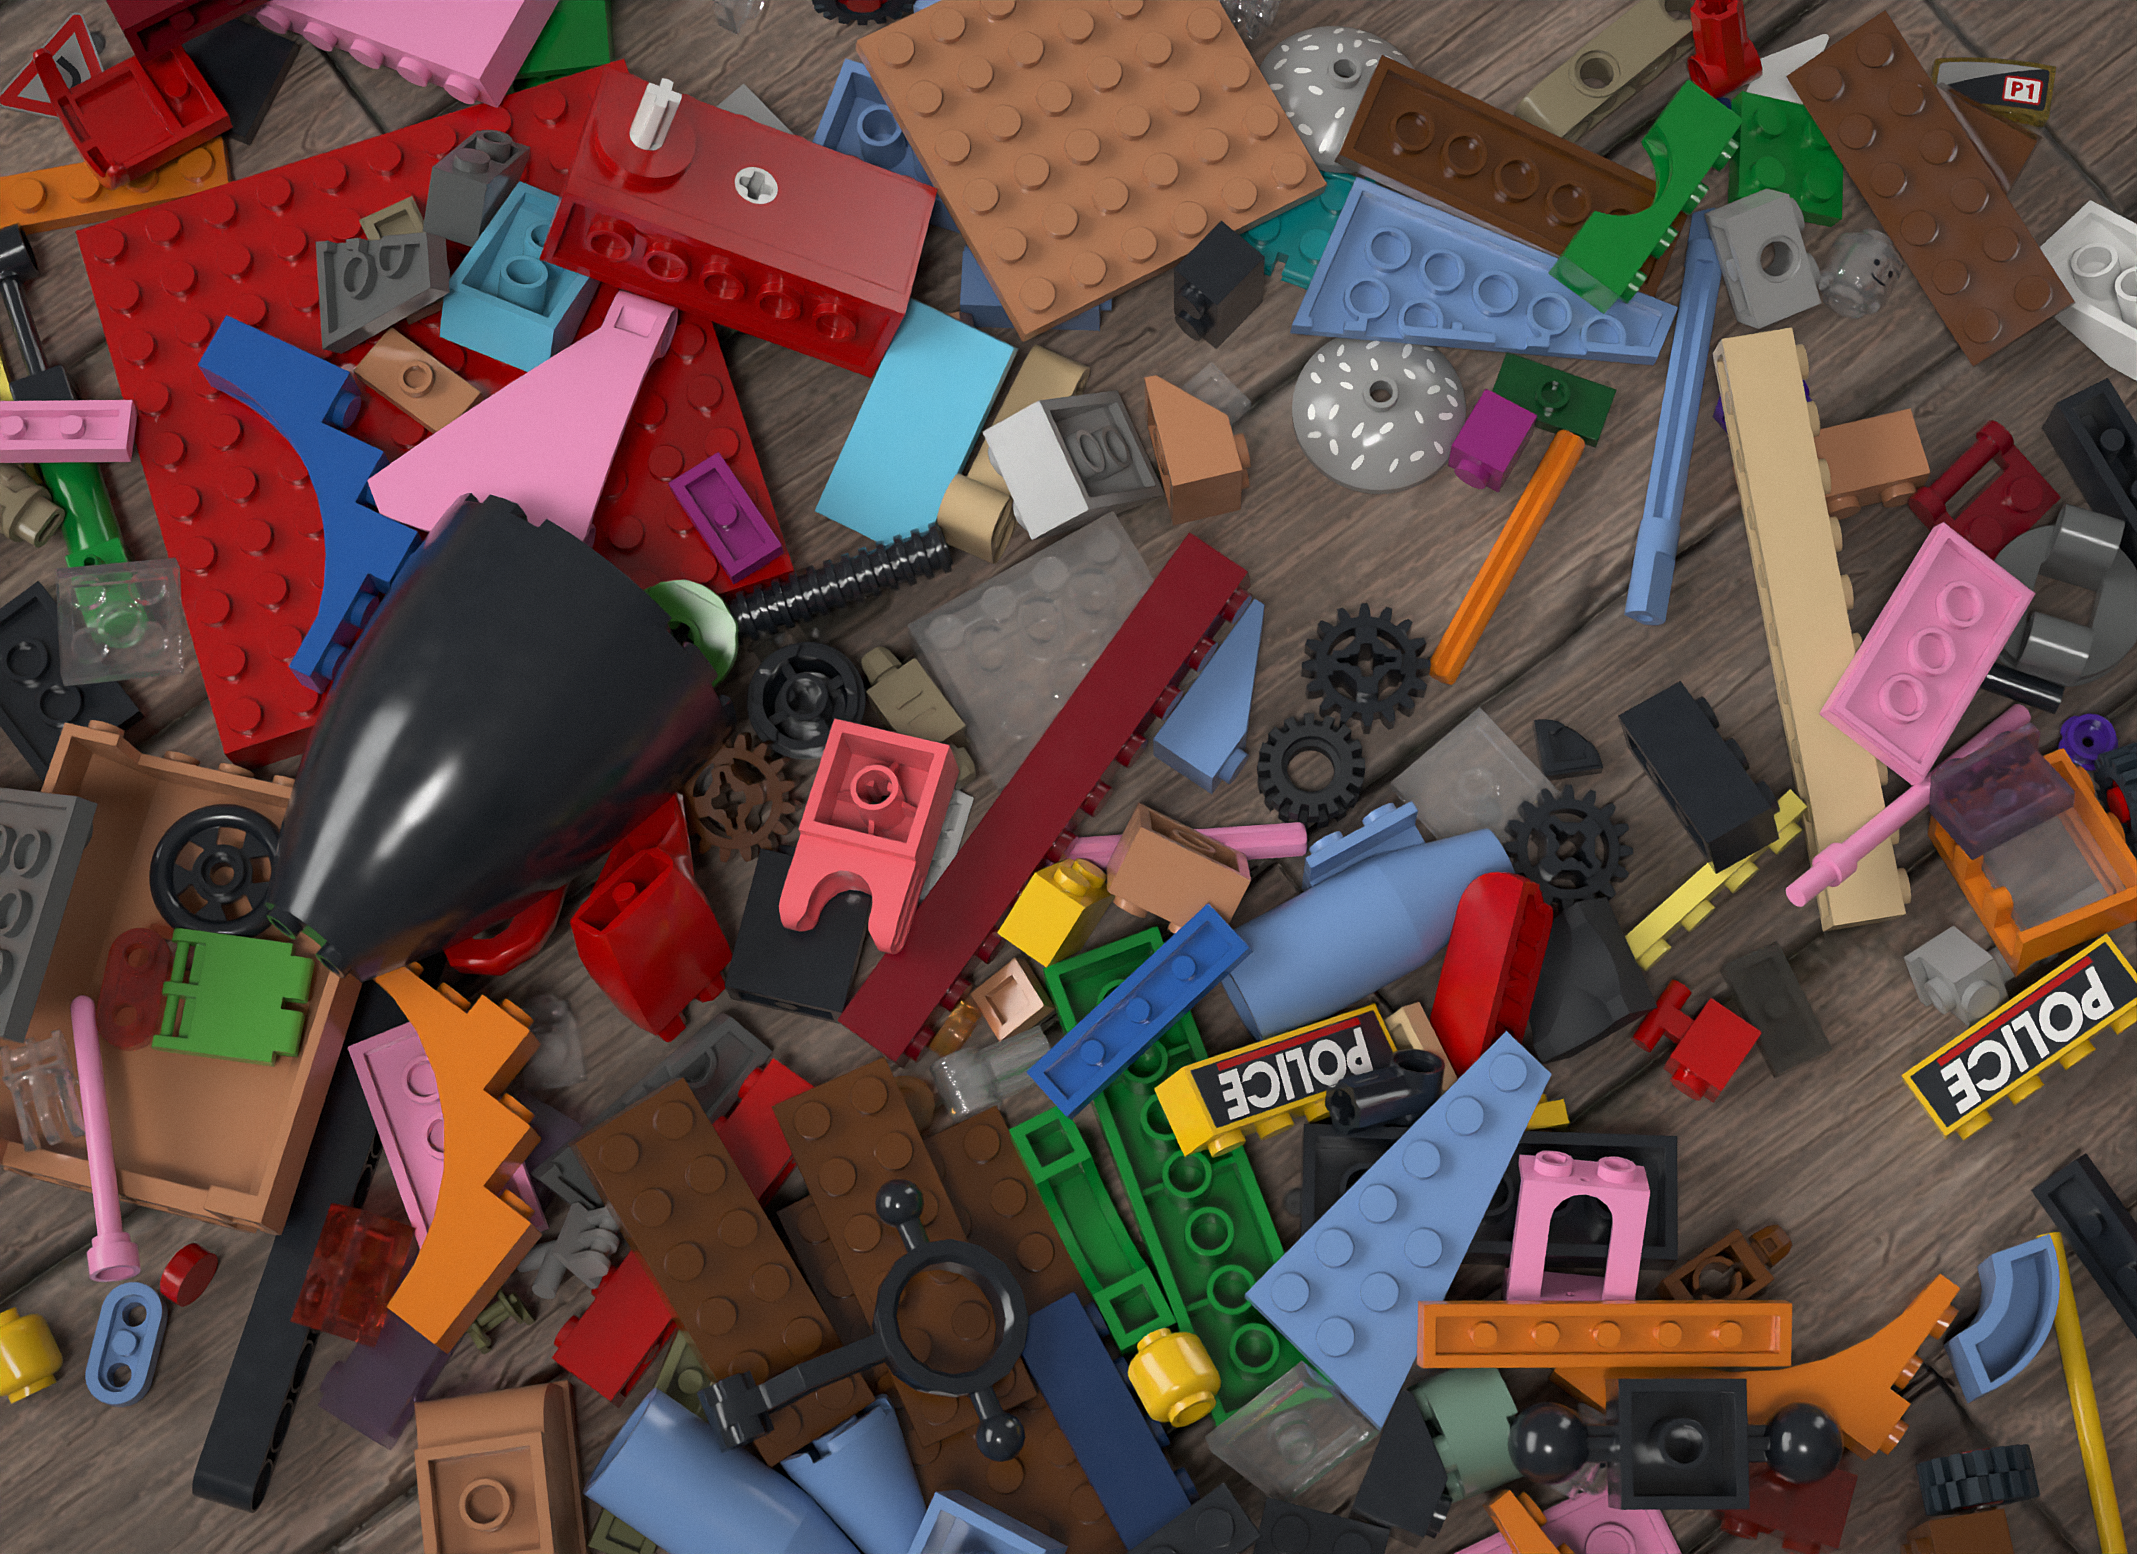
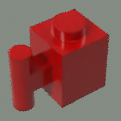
(1706, 1048)

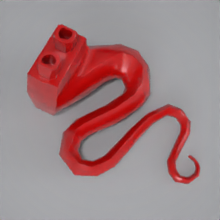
(638, 933)

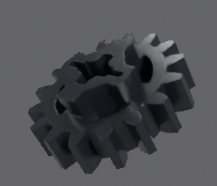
(1388, 668)
(1550, 833)

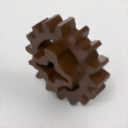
(742, 819)

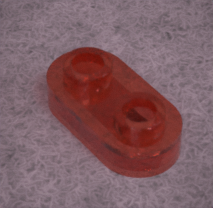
(134, 988)

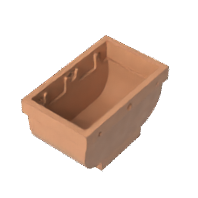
(501, 1473)

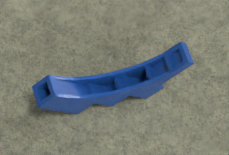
(309, 407)

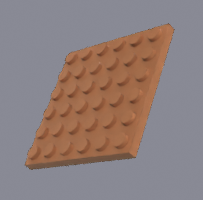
(1087, 139)

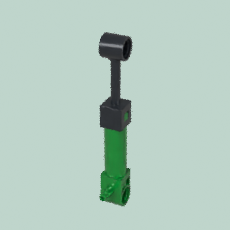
(77, 487)

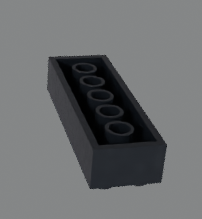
(1578, 1225)

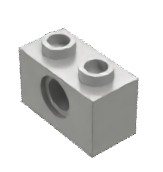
(1739, 237)

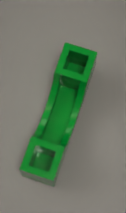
(1683, 146)
(1091, 1229)

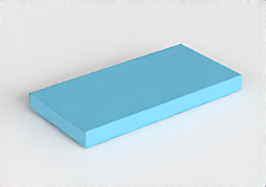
(916, 425)

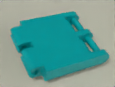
(1302, 232)

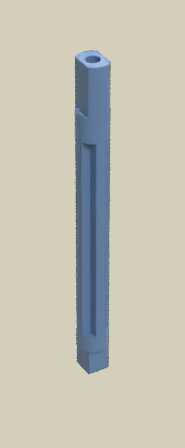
(1660, 525)

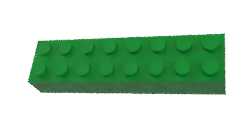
(1194, 1212)

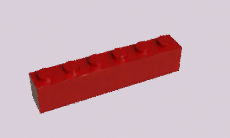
(628, 1320)

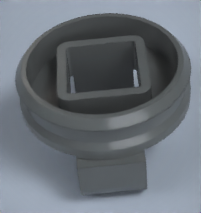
(2087, 554)

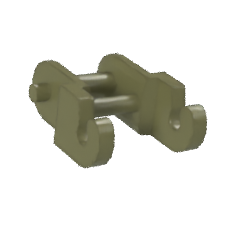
(496, 1313)

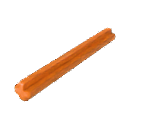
(1506, 557)

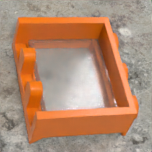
(2052, 882)

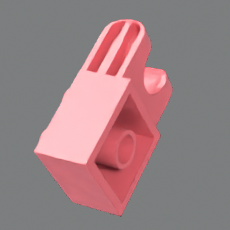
(864, 845)

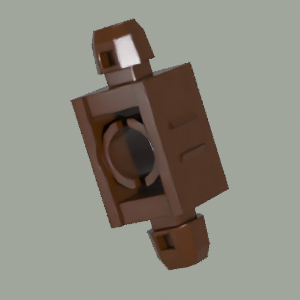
(1746, 1259)

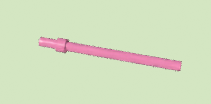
(1840, 860)

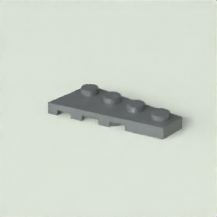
(713, 1066)

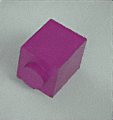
(1491, 441)

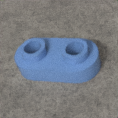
(122, 1345)

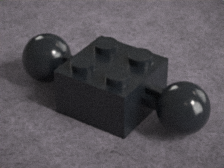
(1676, 1444)

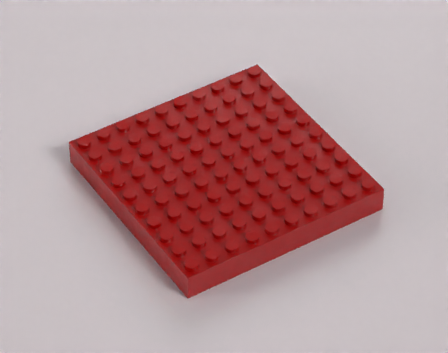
(236, 490)

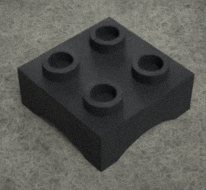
(1585, 983)

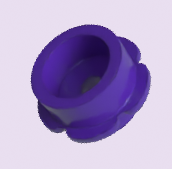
(2087, 726)

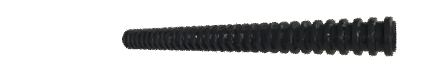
(836, 584)

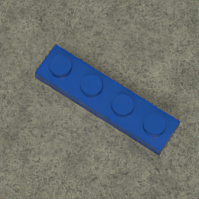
(1139, 1011)

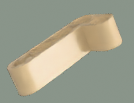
(978, 508)

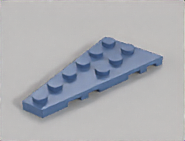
(1444, 282)

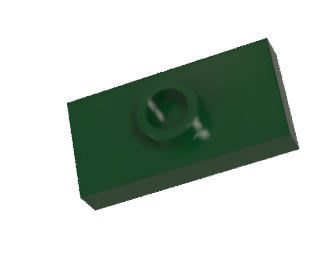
(1555, 397)

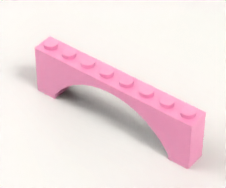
(455, 44)

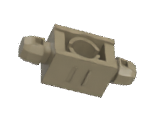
(914, 706)

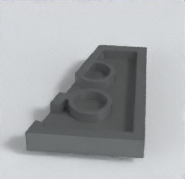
(376, 284)

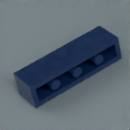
(1102, 1420)

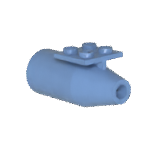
(1365, 919)
(690, 1498)

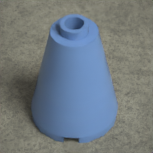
(864, 1479)

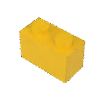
(1058, 910)

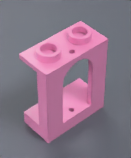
(1544, 1185)

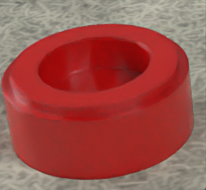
(188, 1274)

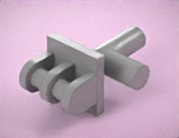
(582, 1247)

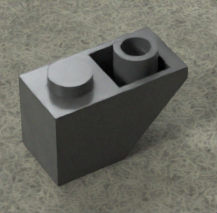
(473, 185)

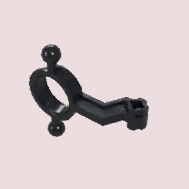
(741, 1410)

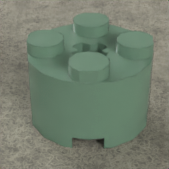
(1470, 1427)

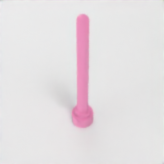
(112, 1252)

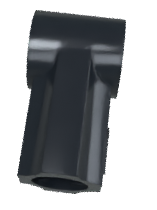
(1387, 1095)

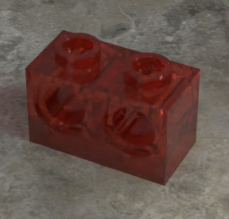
(353, 1274)

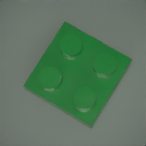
(1785, 154)

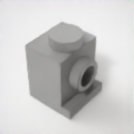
(1957, 977)

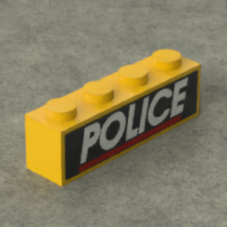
(2025, 1038)
(1271, 1081)

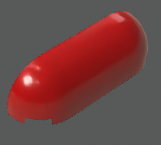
(1490, 966)

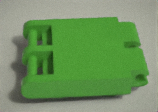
(235, 998)

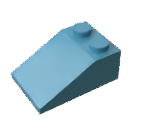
(508, 298)

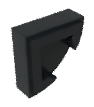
(1564, 751)

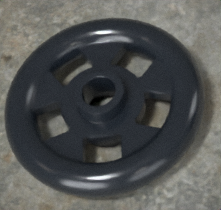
(203, 829)

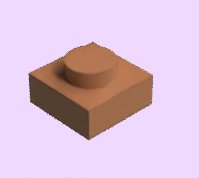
(1012, 1000)

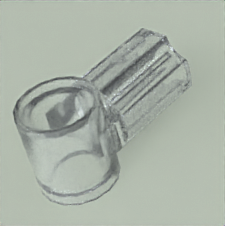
(982, 1078)

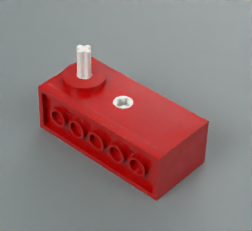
(739, 223)

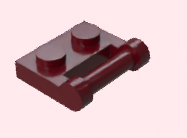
(2002, 507)

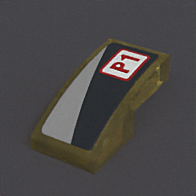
(2007, 86)

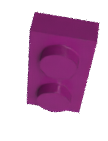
(726, 518)

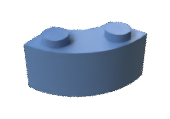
(2011, 1319)

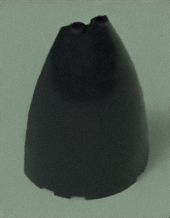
(485, 742)

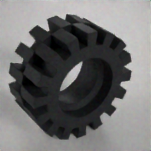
(1310, 736)

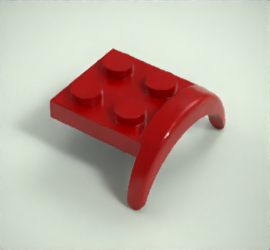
(134, 113)

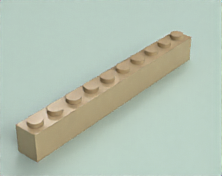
(1805, 611)

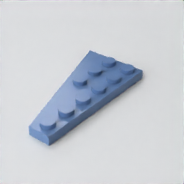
(1401, 1233)

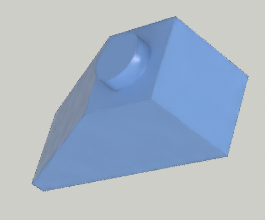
(1211, 722)

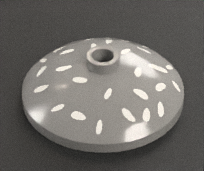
(1313, 96)
(1370, 442)

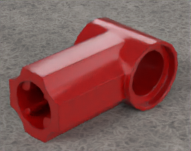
(1724, 53)

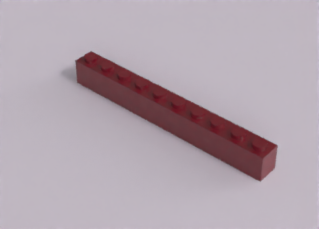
(1048, 799)

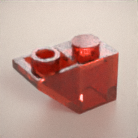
(1803, 1516)

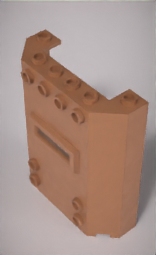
(185, 1129)

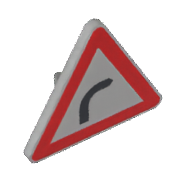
(75, 59)

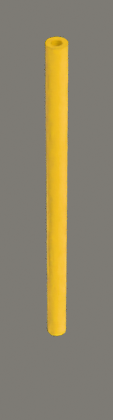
(2086, 1411)

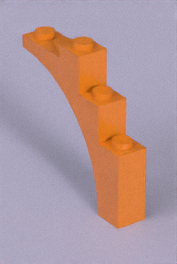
(473, 1233)
(1848, 1384)

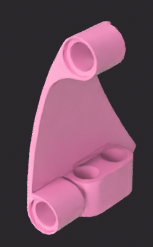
(541, 436)

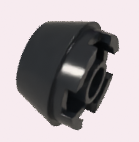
(799, 696)

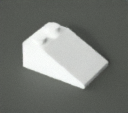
(2099, 268)

